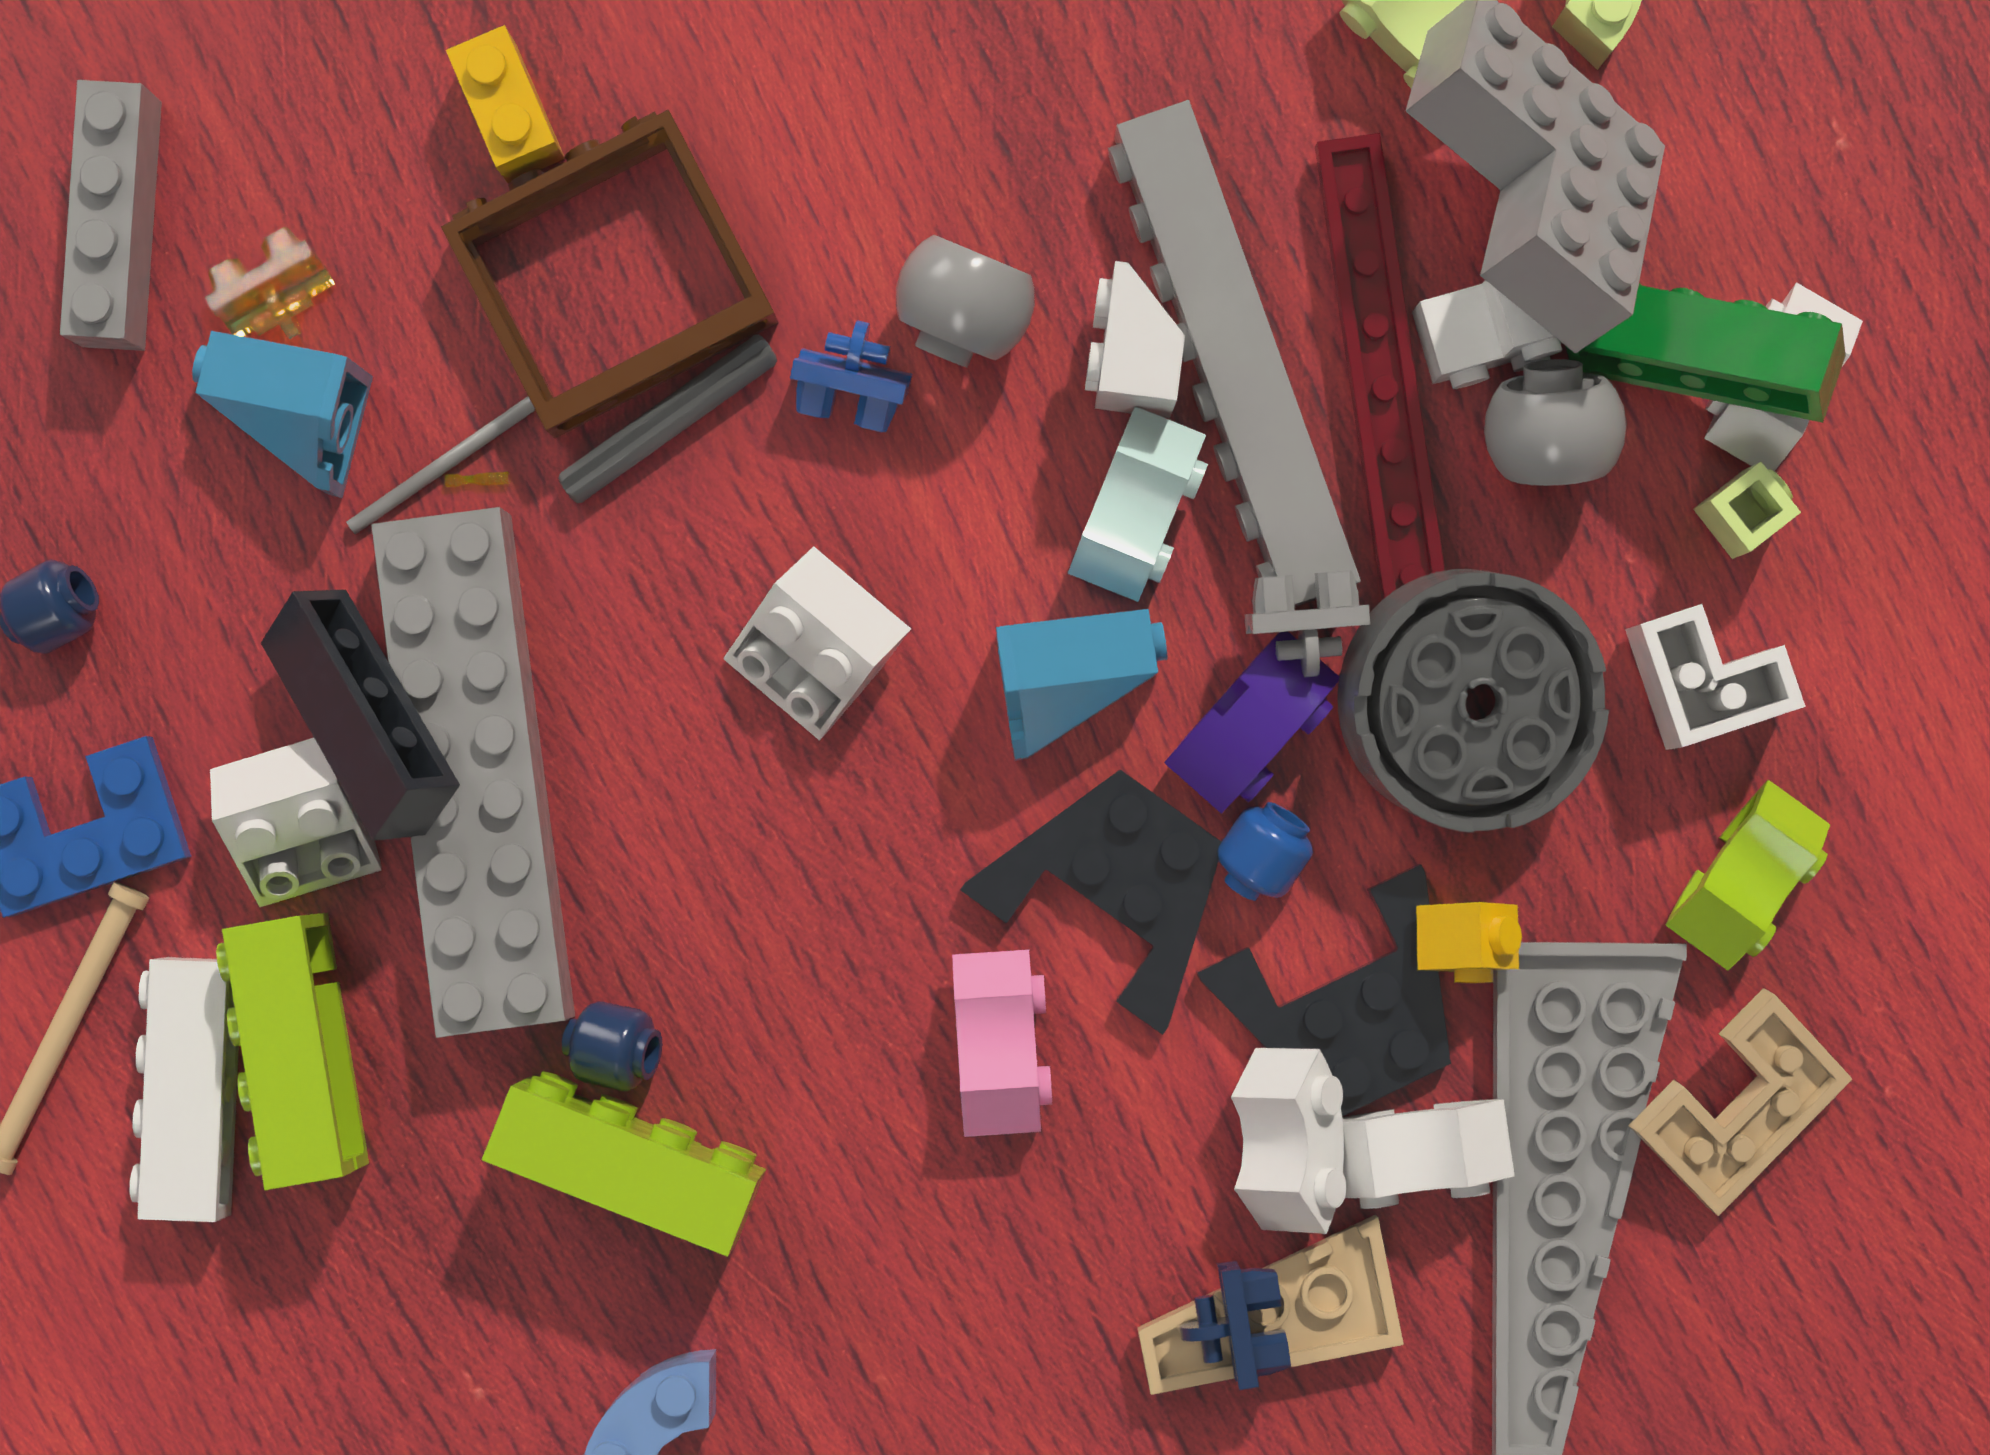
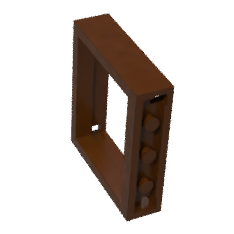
(539, 192)

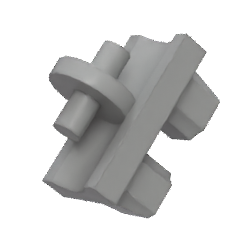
(1336, 607)

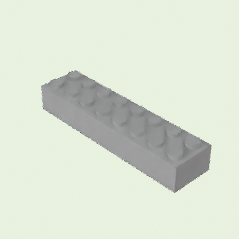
(490, 854)

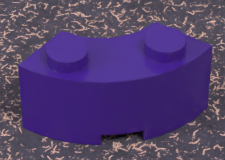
(1250, 725)

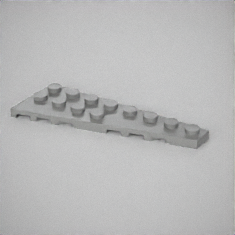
(1574, 1068)

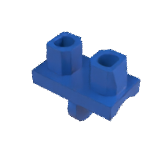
(822, 374)

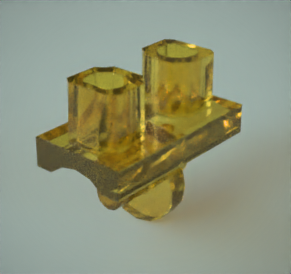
(271, 291)

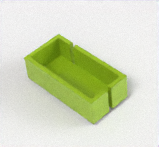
(292, 1051)
(625, 1163)

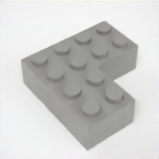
(1567, 165)

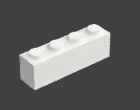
(187, 1093)

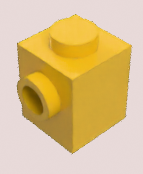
(1468, 939)

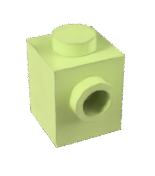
(1748, 509)

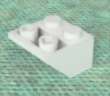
(1139, 349)
(816, 642)
(289, 823)

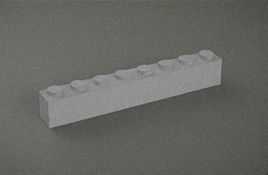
(1231, 348)

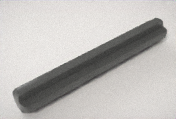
(667, 418)

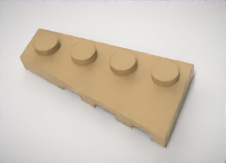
(1332, 1307)

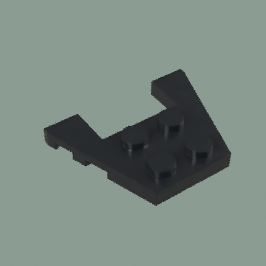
(1131, 861)
(1371, 1024)

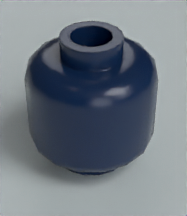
(48, 606)
(612, 1046)

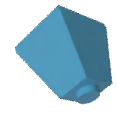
(290, 400)
(1072, 670)

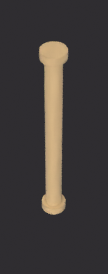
(67, 1019)

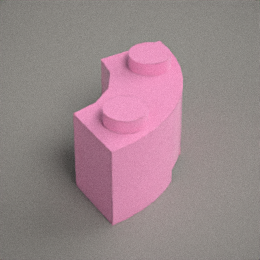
(997, 1043)

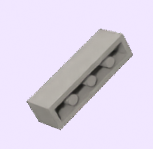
(110, 215)

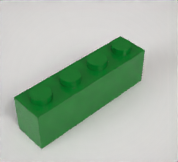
(1723, 352)

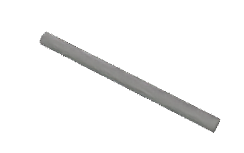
(441, 465)

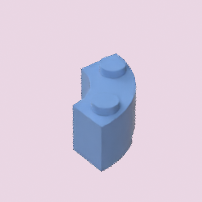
(659, 1406)

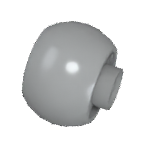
(963, 301)
(1555, 425)

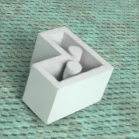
(1477, 331)
(1695, 692)

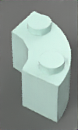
(1137, 504)

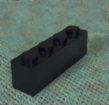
(359, 714)

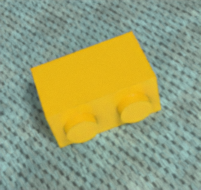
(505, 103)

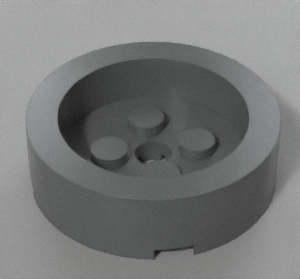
(1408, 696)

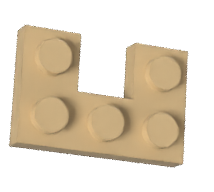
(1790, 1089)

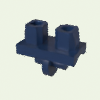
(1250, 1353)

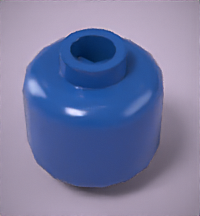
(1265, 851)

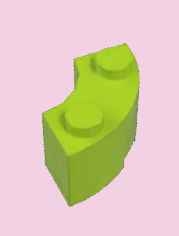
(1763, 858)

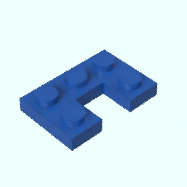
(134, 836)

